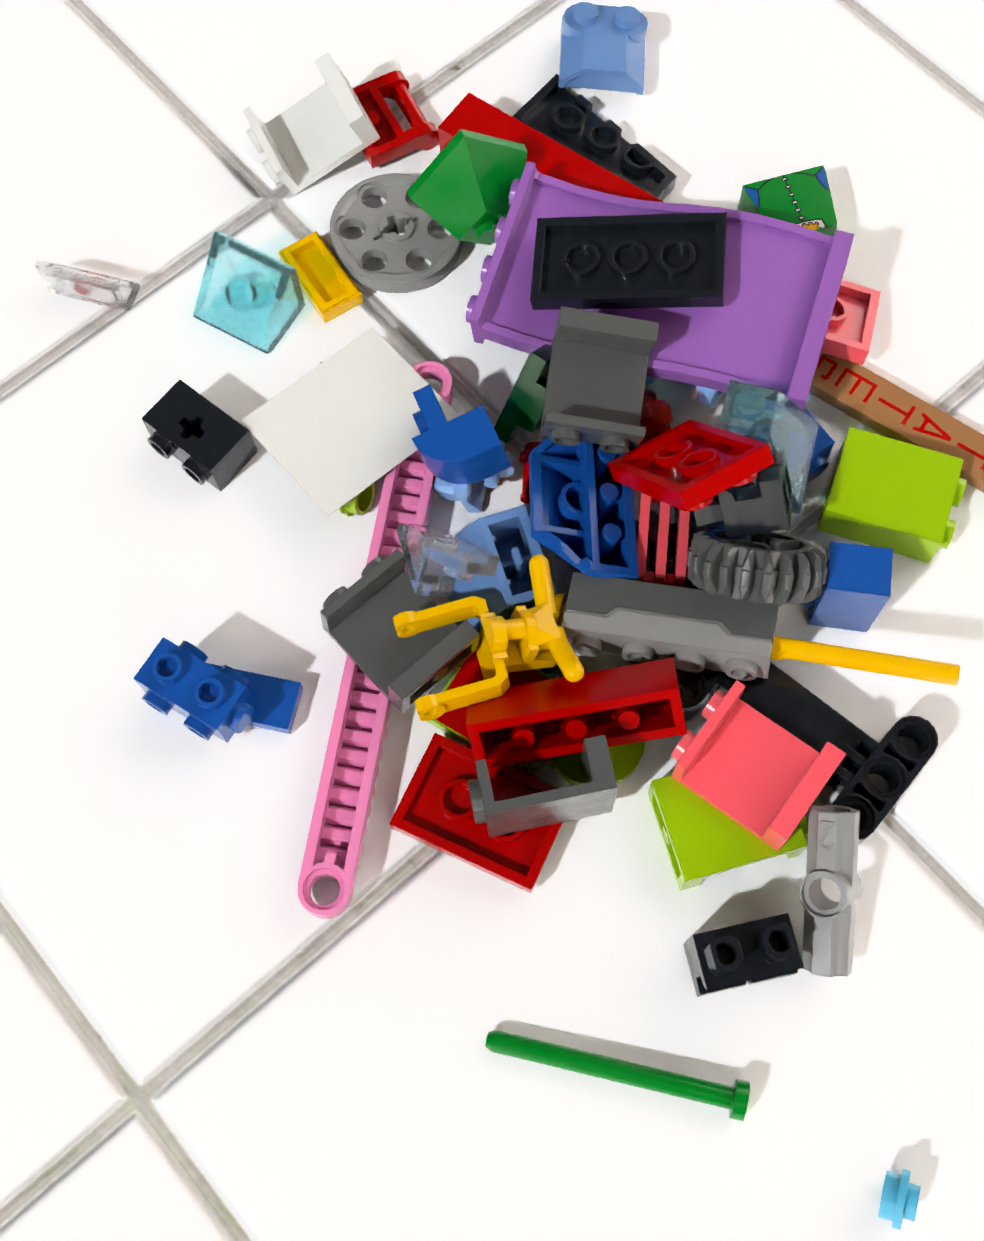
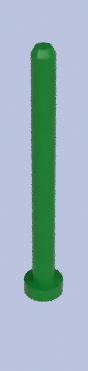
(633, 1074)

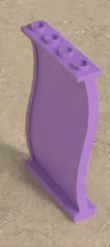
(775, 292)

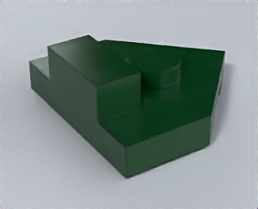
(526, 399)

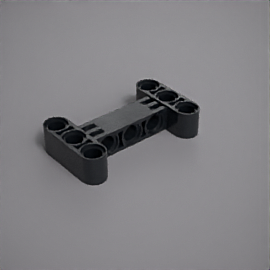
(816, 724)

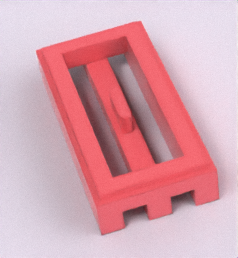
(660, 576)

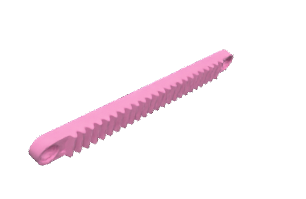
(361, 708)

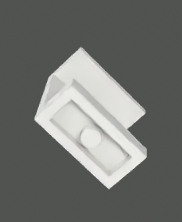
(313, 132)

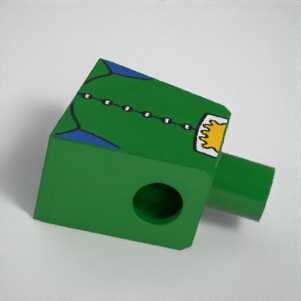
(793, 198)

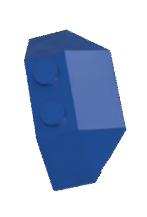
(582, 509)

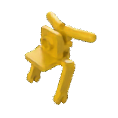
(504, 646)

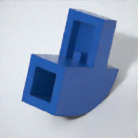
(457, 449)

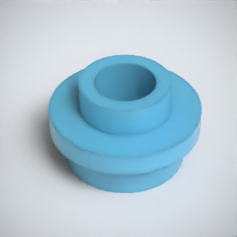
(899, 1198)

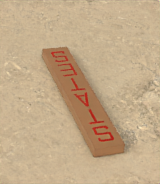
(898, 413)

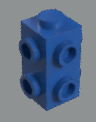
(209, 698)

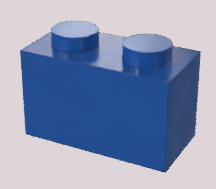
(854, 587)

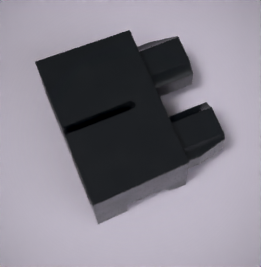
(754, 507)
(743, 953)

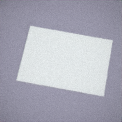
(344, 421)

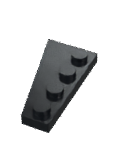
(575, 126)

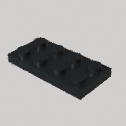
(630, 261)

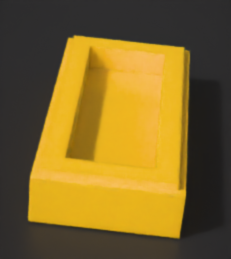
(321, 277)

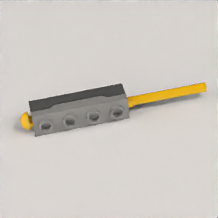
(706, 632)

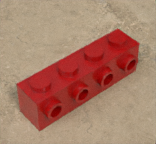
(556, 714)

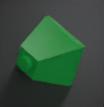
(470, 184)

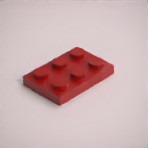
(691, 464)
(441, 815)

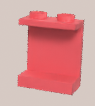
(752, 767)

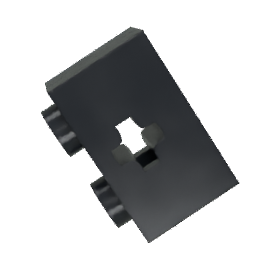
(199, 436)

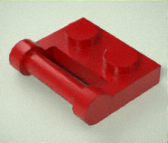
(393, 140)

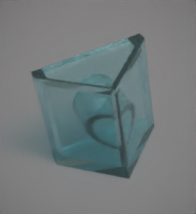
(248, 293)

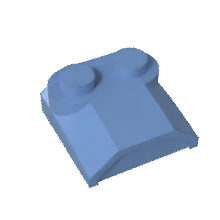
(602, 48)

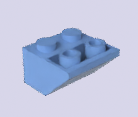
(510, 538)

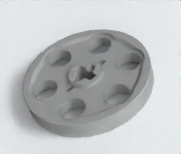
(379, 243)

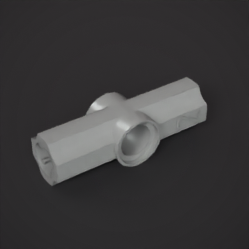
(827, 923)

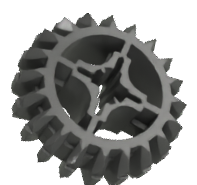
(757, 566)

